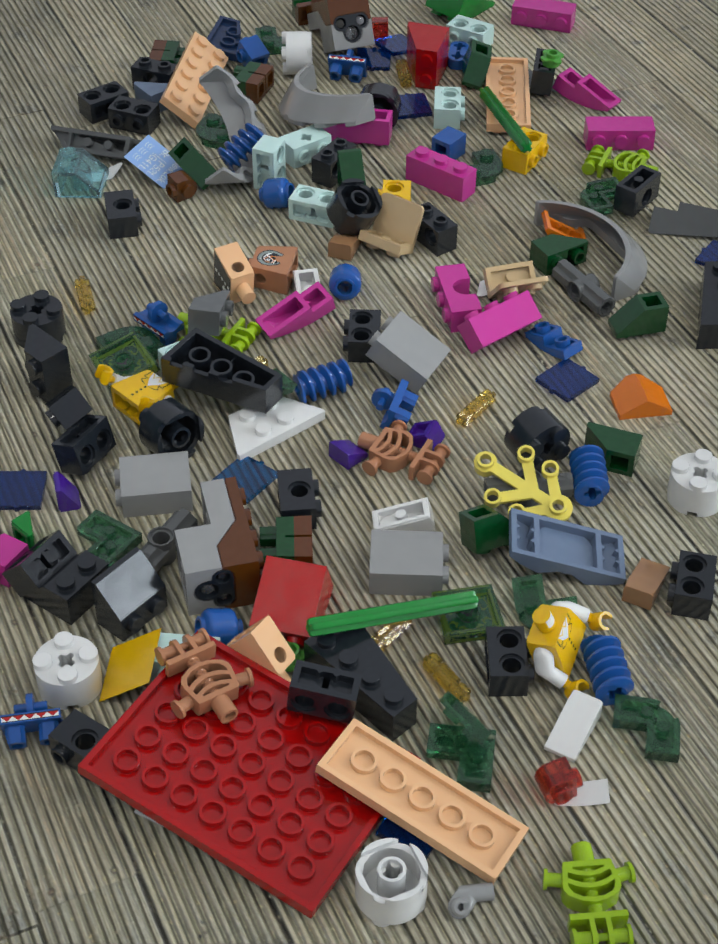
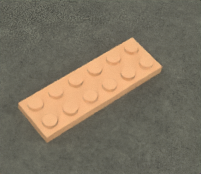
(510, 83)
(184, 93)
(422, 800)

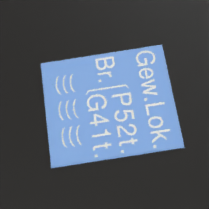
(153, 160)

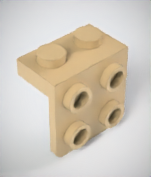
(395, 226)
(511, 277)

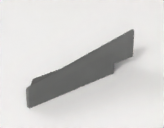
(96, 143)
(687, 221)

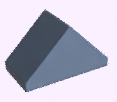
(150, 92)

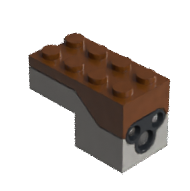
(341, 23)
(220, 557)

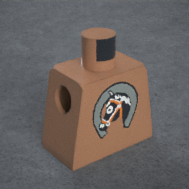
(274, 267)

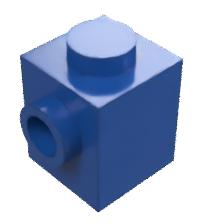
(251, 50)
(449, 142)

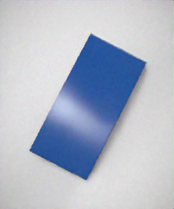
(552, 341)

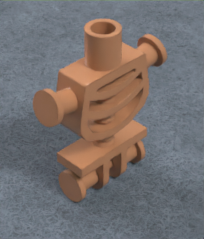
(392, 457)
(212, 680)

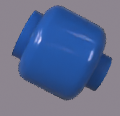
(276, 192)
(345, 281)
(220, 623)

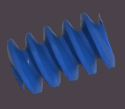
(240, 146)
(322, 379)
(589, 475)
(606, 667)

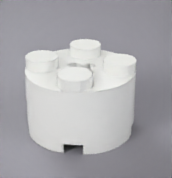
(297, 51)
(694, 483)
(68, 671)
(391, 882)

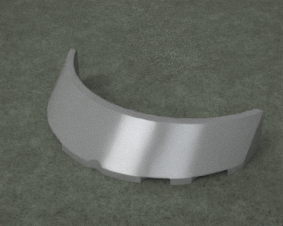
(323, 110)
(236, 112)
(634, 268)

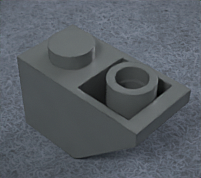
(210, 312)

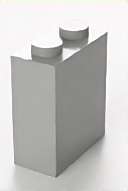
(406, 351)
(153, 484)
(407, 562)

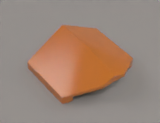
(558, 228)
(639, 398)

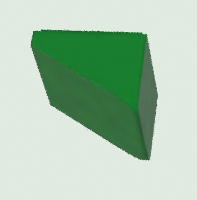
(23, 529)

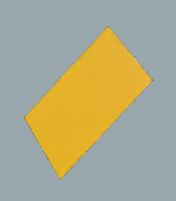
(130, 665)

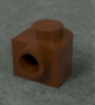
(180, 186)

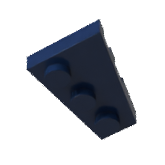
(226, 36)

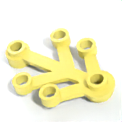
(527, 488)

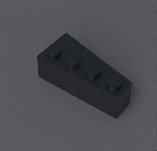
(708, 310)
(221, 372)
(382, 693)

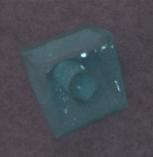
(78, 174)

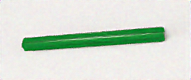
(505, 119)
(391, 613)

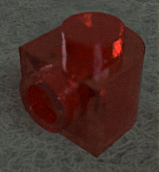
(380, 27)
(558, 781)

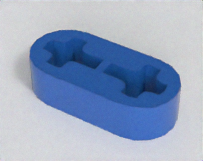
(456, 54)

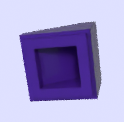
(427, 430)
(346, 453)
(66, 493)

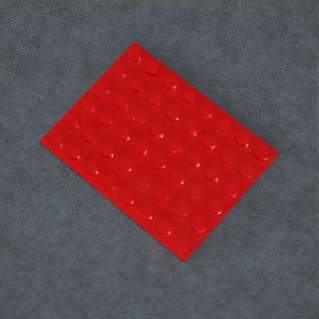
(240, 785)

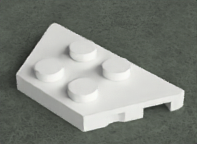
(257, 432)

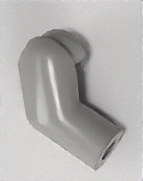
(467, 896)

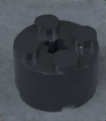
(385, 98)
(353, 207)
(37, 309)
(170, 427)
(542, 432)

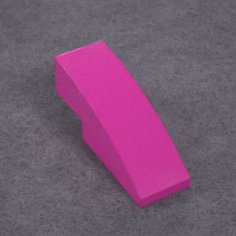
(585, 91)
(296, 311)

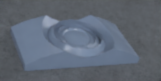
(566, 548)

